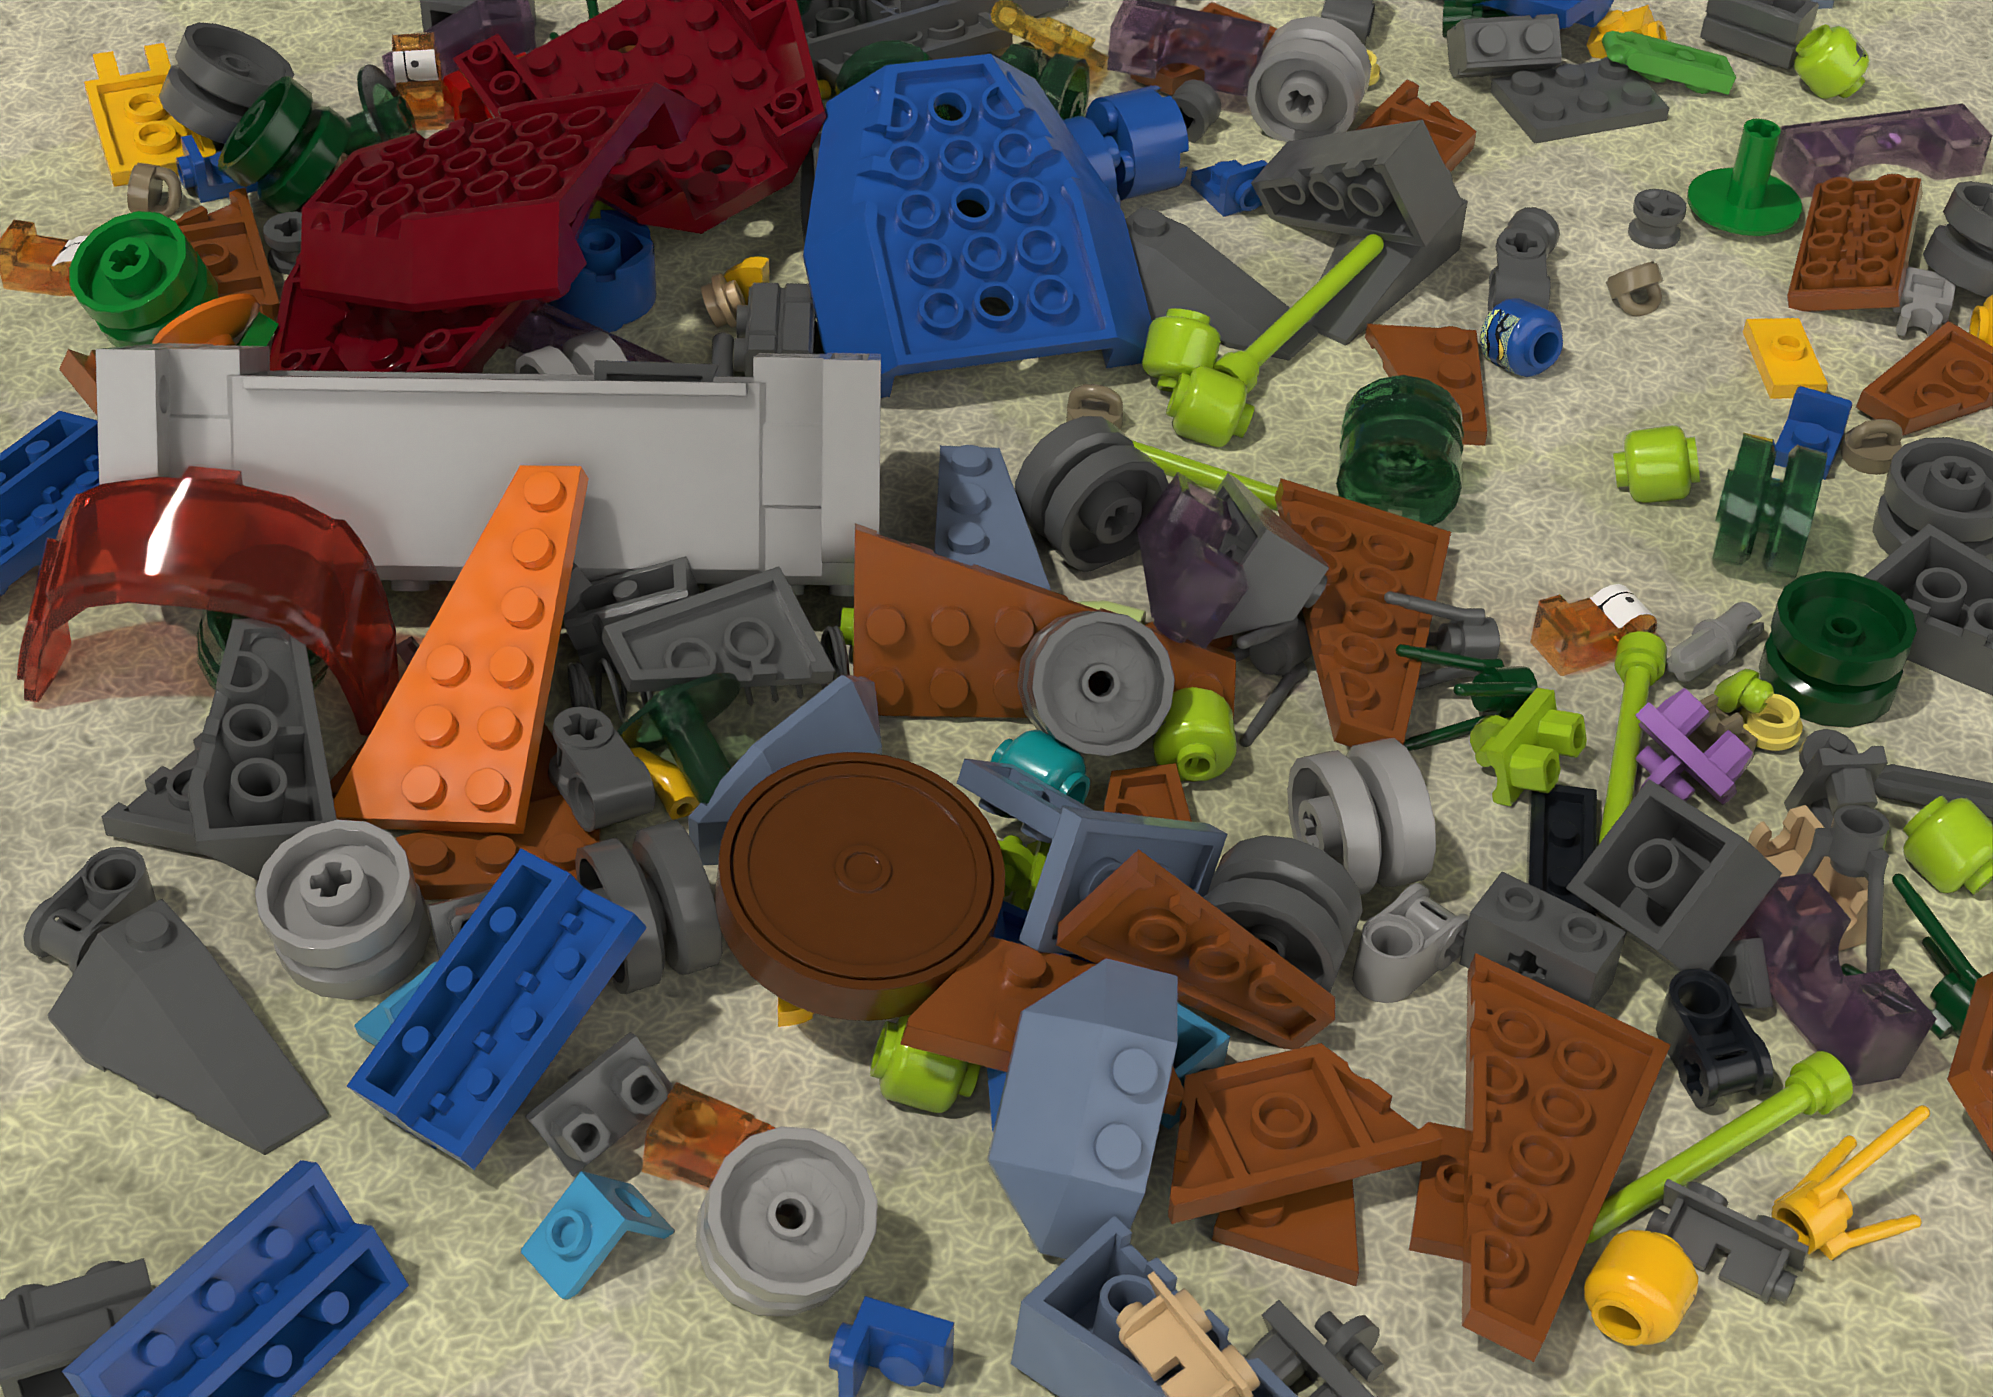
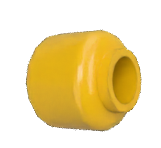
(1640, 1287)

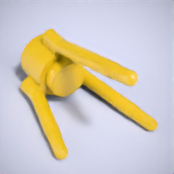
(1820, 1207)

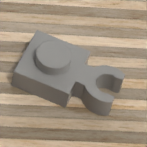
(1924, 301)

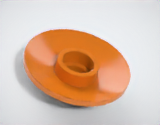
(212, 322)

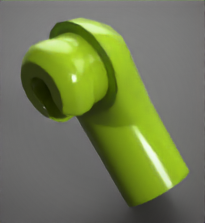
(1743, 690)

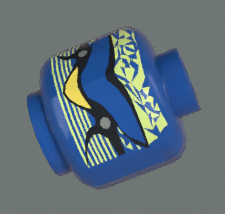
(1521, 337)

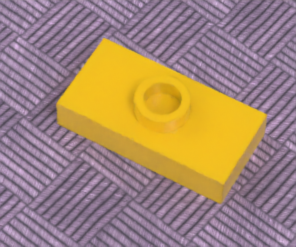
(1783, 356)

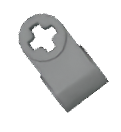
(1406, 945)

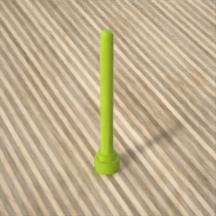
(1246, 363)
(1639, 663)
(1813, 1086)

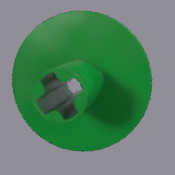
(1747, 196)

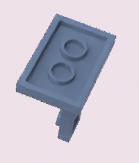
(1085, 843)

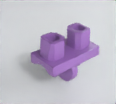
(1669, 728)

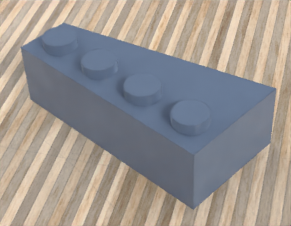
(981, 515)
(1071, 1332)

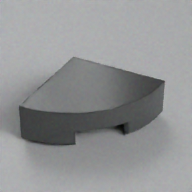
(1746, 973)

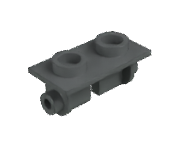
(1756, 1247)

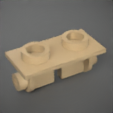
(1173, 1333)

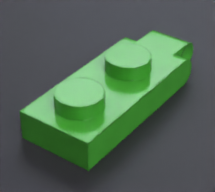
(1665, 60)

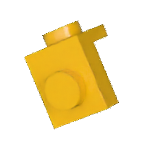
(1636, 20)

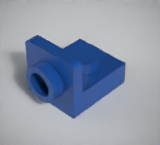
(204, 173)
(1229, 186)
(1814, 422)
(896, 1340)

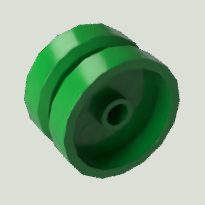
(138, 277)

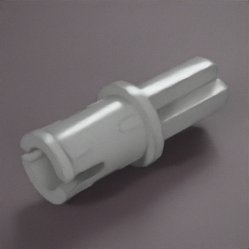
(1714, 641)

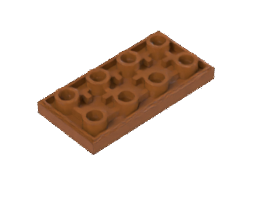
(1856, 244)

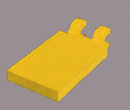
(132, 118)

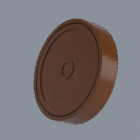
(857, 884)

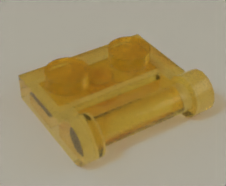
(1047, 33)

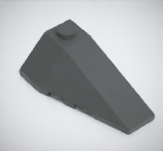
(1192, 275)
(1383, 280)
(1277, 563)
(260, 751)
(177, 1027)

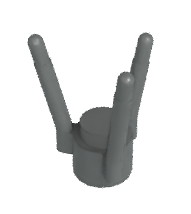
(1466, 634)
(1275, 651)
(1857, 850)

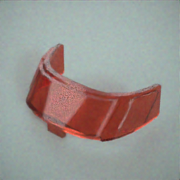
(221, 550)

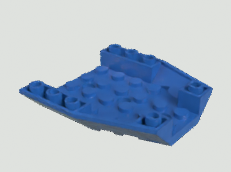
(907, 270)

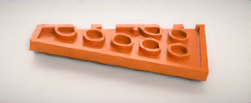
(473, 702)

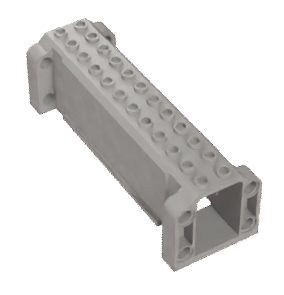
(419, 460)

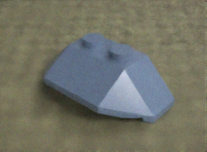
(833, 721)
(1085, 1102)

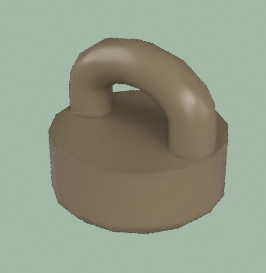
(146, 189)
(1633, 280)
(1095, 401)
(1872, 446)

